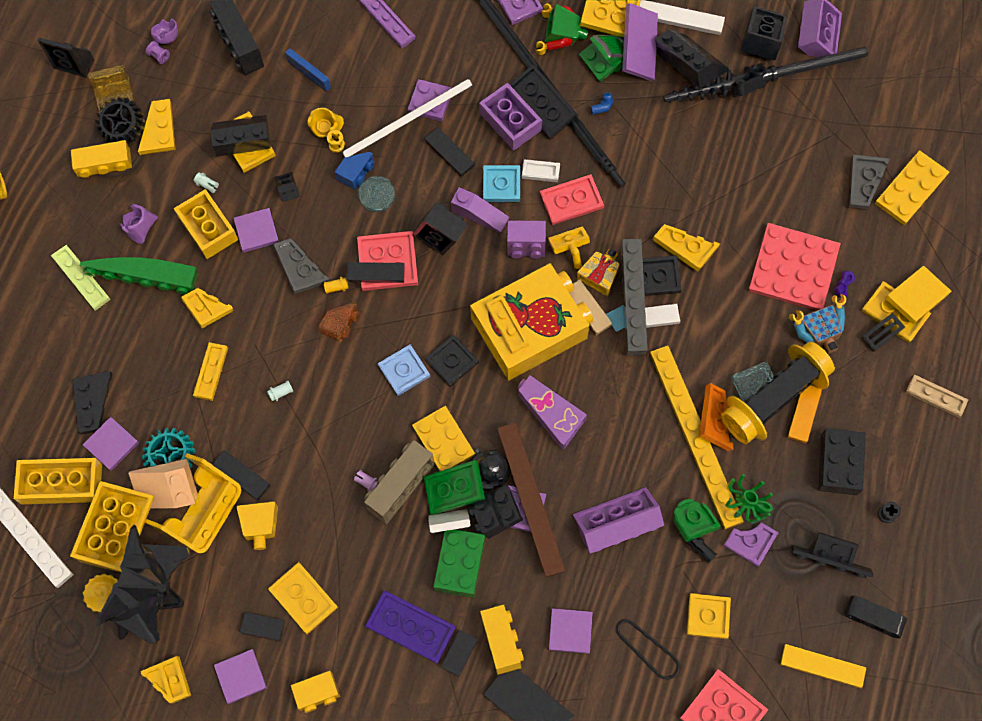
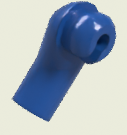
(604, 106)

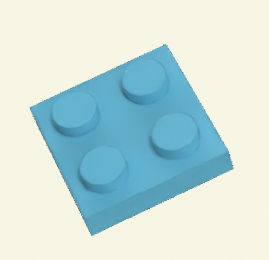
(501, 183)

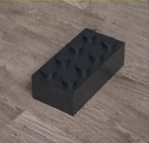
(236, 36)

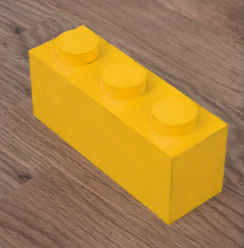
(101, 159)
(502, 639)

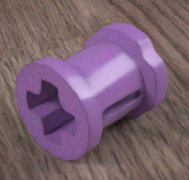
(157, 52)

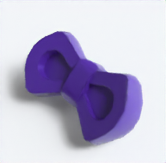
(846, 278)

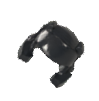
(493, 468)

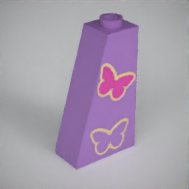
(553, 412)

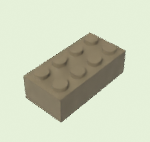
(399, 482)

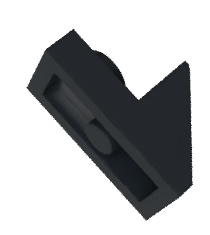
(287, 186)

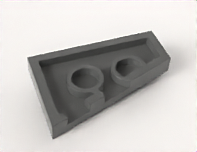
(298, 269)

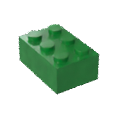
(459, 563)

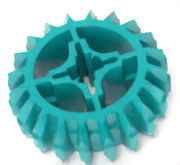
(153, 454)

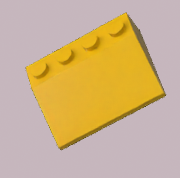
(108, 525)

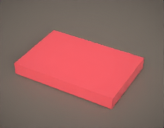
(571, 199)

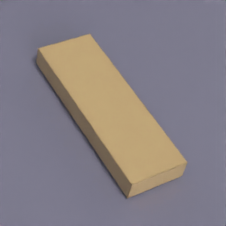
(581, 294)
(936, 396)

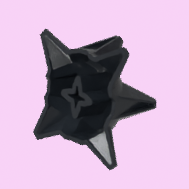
(143, 588)

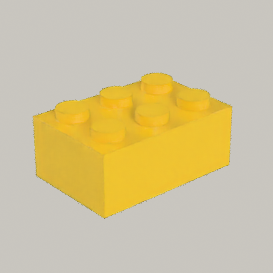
(206, 224)

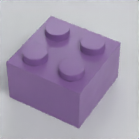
(526, 239)

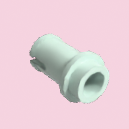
(202, 180)
(279, 391)

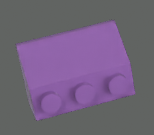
(819, 28)

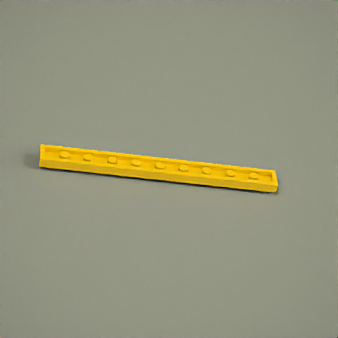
(690, 425)

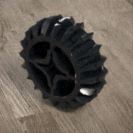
(121, 107)

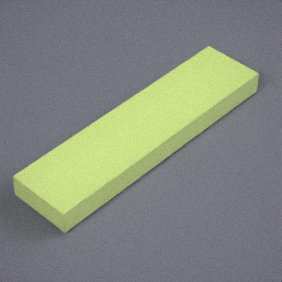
(85, 284)

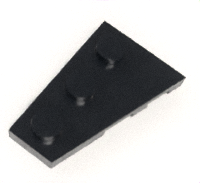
(90, 399)

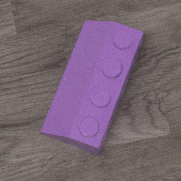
(618, 520)

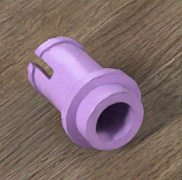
(367, 481)

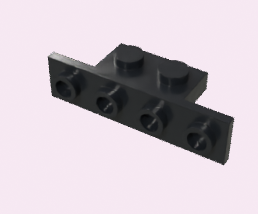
(833, 552)

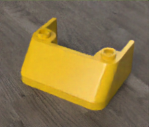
(208, 513)

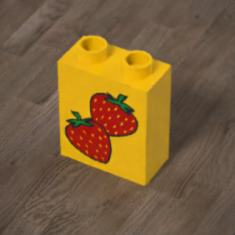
(544, 314)

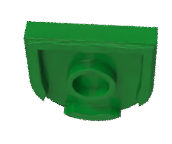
(694, 519)

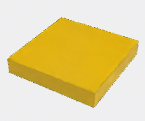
(708, 616)

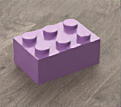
(510, 116)

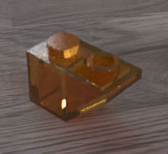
(338, 321)

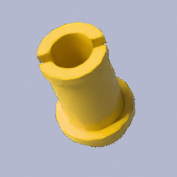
(336, 285)

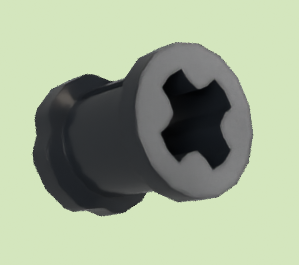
(884, 515)

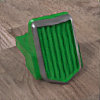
(604, 55)

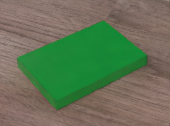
(454, 487)

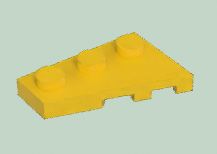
(159, 129)
(686, 247)

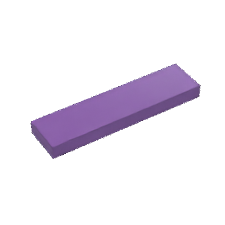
(389, 21)

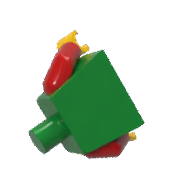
(562, 28)

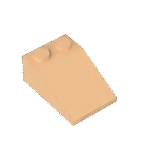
(168, 482)

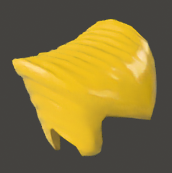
(323, 121)

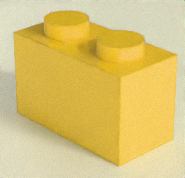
(315, 691)

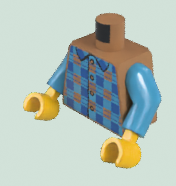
(822, 325)

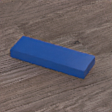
(307, 69)

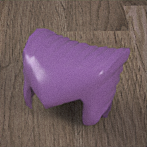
(138, 223)

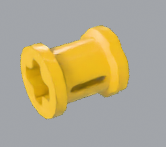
(337, 140)

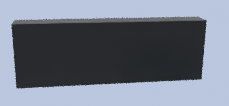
(449, 152)
(376, 272)
(241, 474)

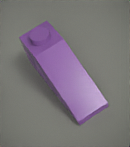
(478, 210)

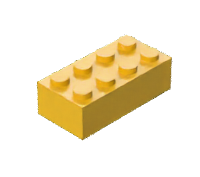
(57, 480)

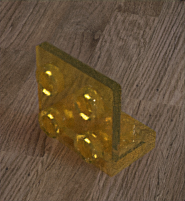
(110, 84)

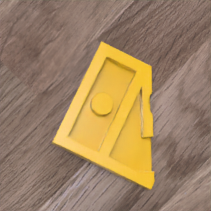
(205, 307)
(169, 679)

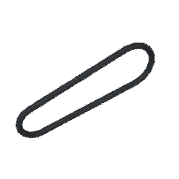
(653, 640)

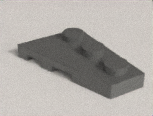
(864, 179)

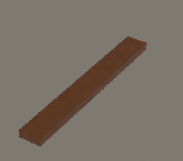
(531, 500)

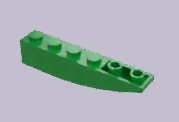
(145, 271)

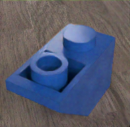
(354, 168)

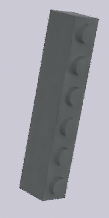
(633, 297)

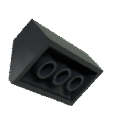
(689, 58)

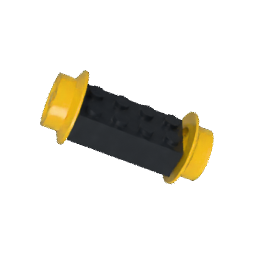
(807, 366)

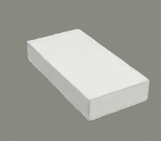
(540, 170)
(662, 315)

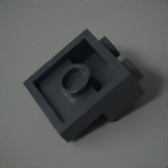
(495, 512)

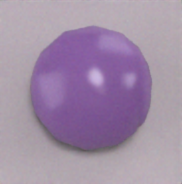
(165, 31)

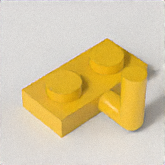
(570, 241)

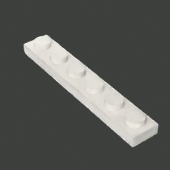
(33, 542)

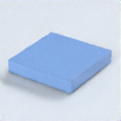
(404, 370)

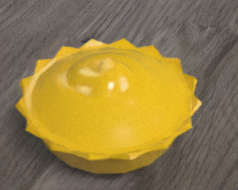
(98, 591)

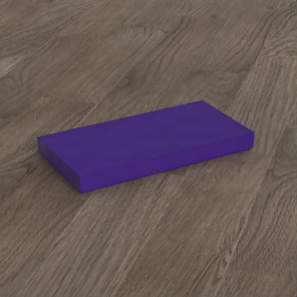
(410, 626)

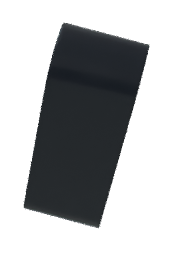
(875, 616)

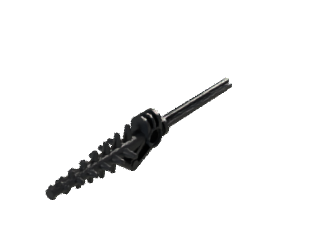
(759, 75)

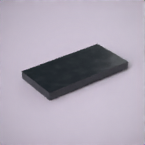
(544, 101)
(524, 699)

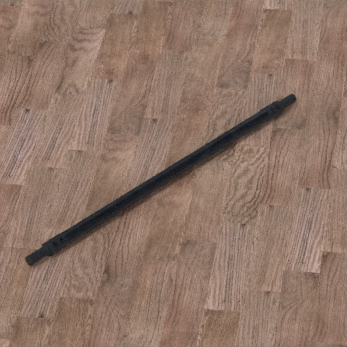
(528, 60)

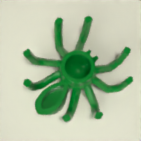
(749, 500)

